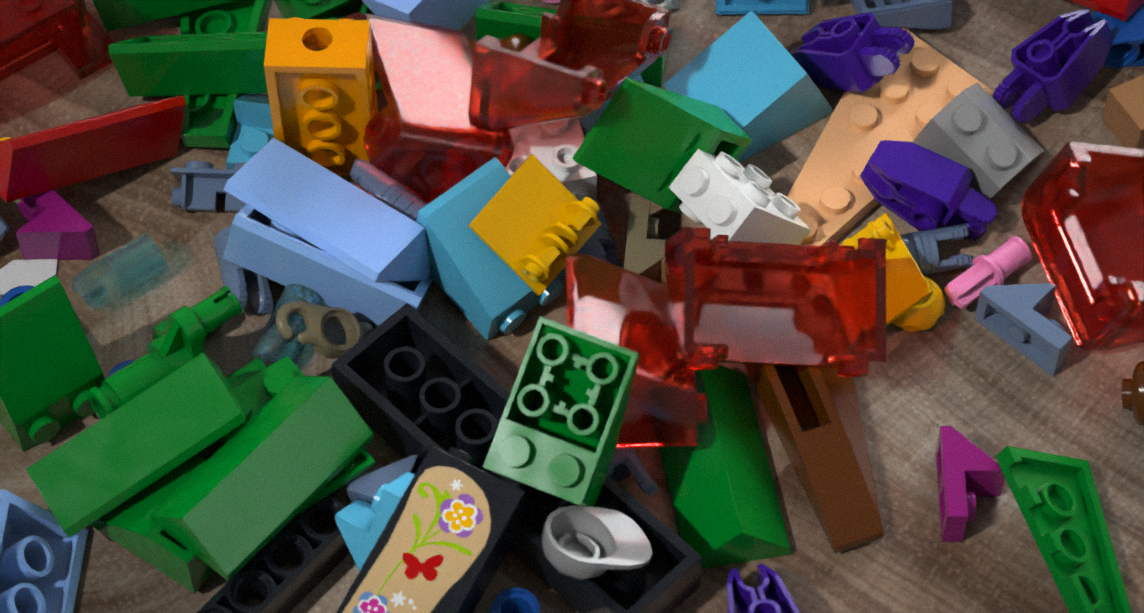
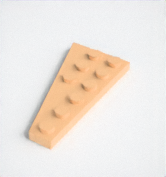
(893, 109)

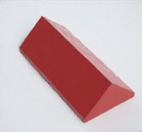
(90, 148)

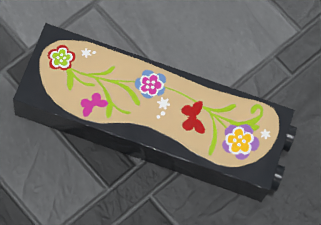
(441, 540)

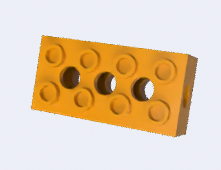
(343, 69)

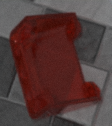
(570, 68)
(425, 128)
(1090, 240)
(777, 302)
(637, 316)

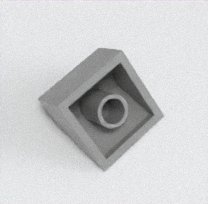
(982, 138)

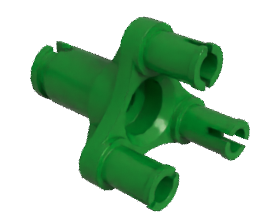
(172, 346)

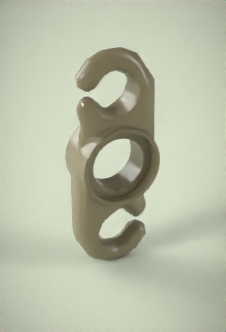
(315, 318)

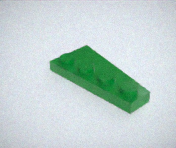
(211, 117)
(1068, 527)

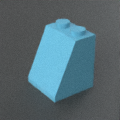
(753, 84)
(467, 267)

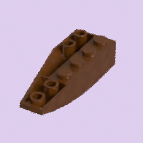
(826, 445)

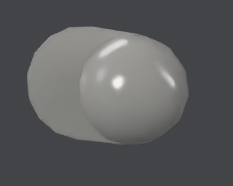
(592, 540)

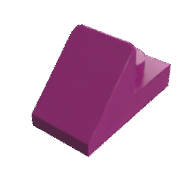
(54, 230)
(961, 477)

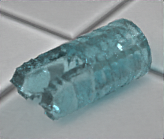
(120, 272)
(271, 343)

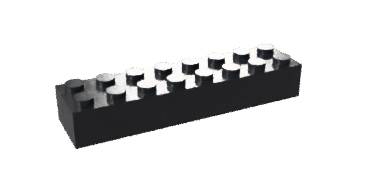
(429, 393)

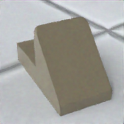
(643, 247)

